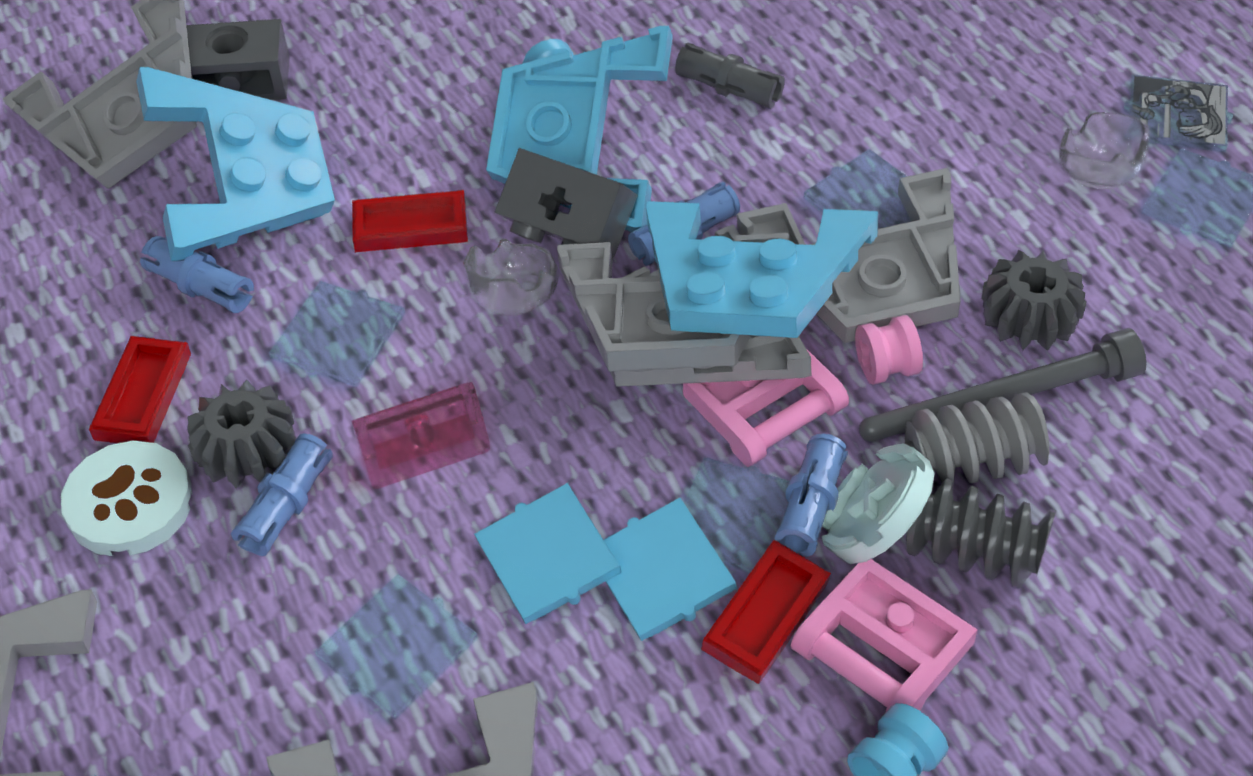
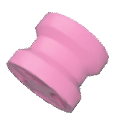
(889, 349)

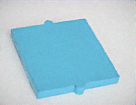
(547, 553)
(665, 569)

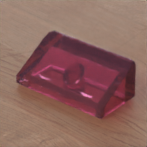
(421, 435)

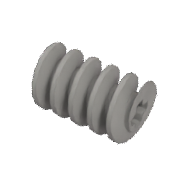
(981, 436)

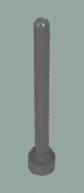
(1116, 356)

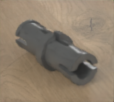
(729, 75)

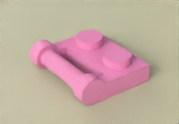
(731, 402)
(896, 623)

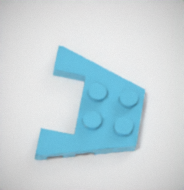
(561, 106)
(261, 156)
(750, 285)

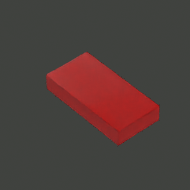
(409, 221)
(140, 390)
(765, 611)

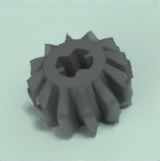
(1033, 299)
(240, 433)

